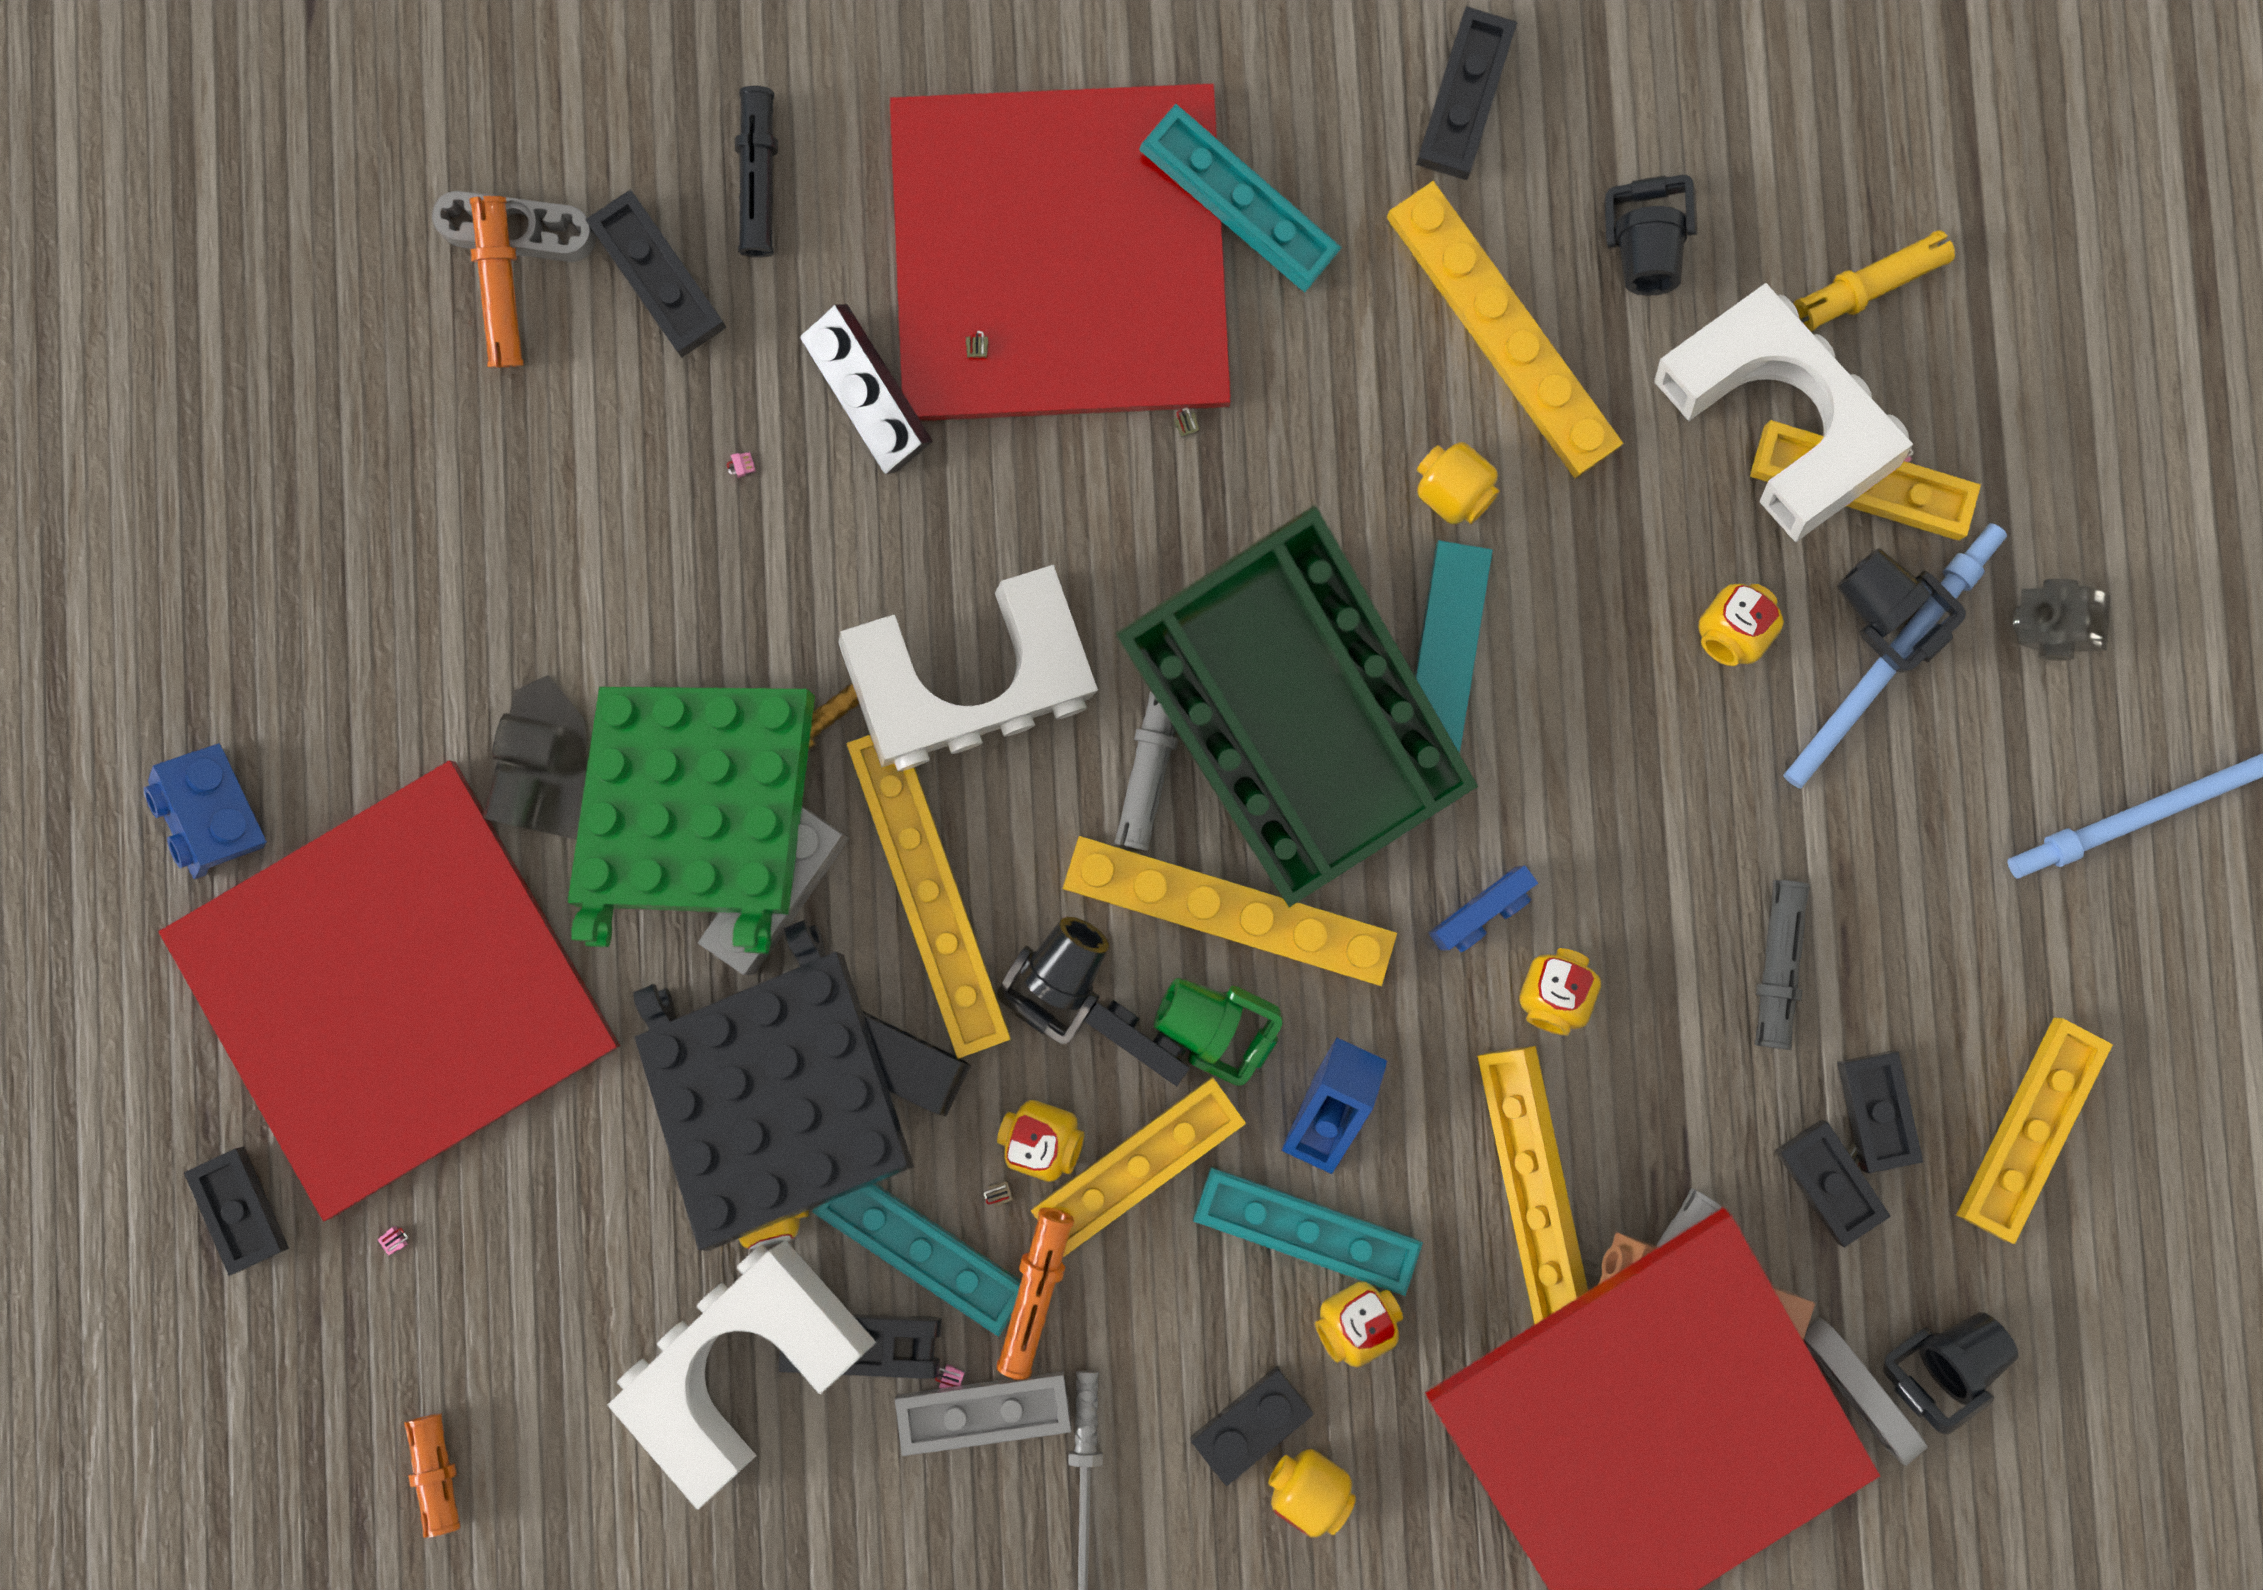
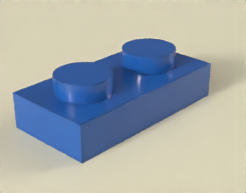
(1503, 897)

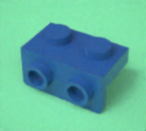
(203, 810)

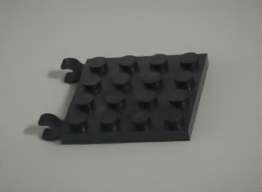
(770, 1096)

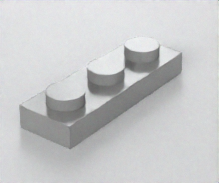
(982, 1413)

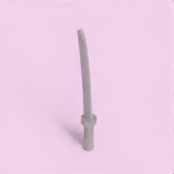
(1085, 1457)

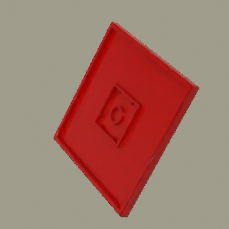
(1058, 248)
(388, 990)
(1656, 1423)

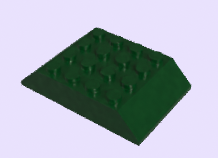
(1298, 706)

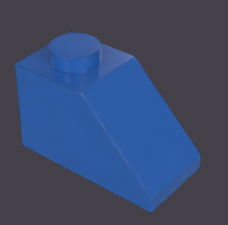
(1335, 1105)

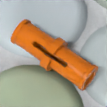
(432, 1475)

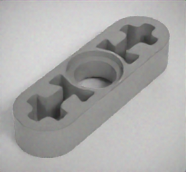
(555, 218)
(1863, 1392)

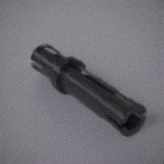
(756, 153)

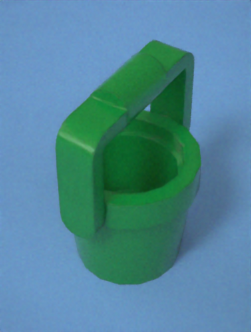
(1207, 1021)

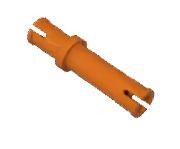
(496, 281)
(1040, 1272)

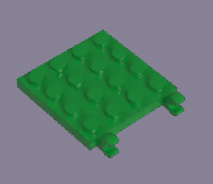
(691, 806)

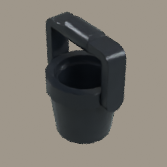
(1651, 236)
(1887, 596)
(1058, 974)
(1960, 1361)

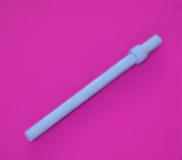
(1959, 575)
(2070, 845)

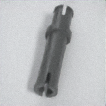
(1782, 962)

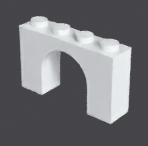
(1768, 341)
(912, 721)
(668, 1399)

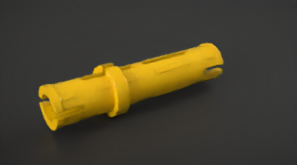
(1854, 290)

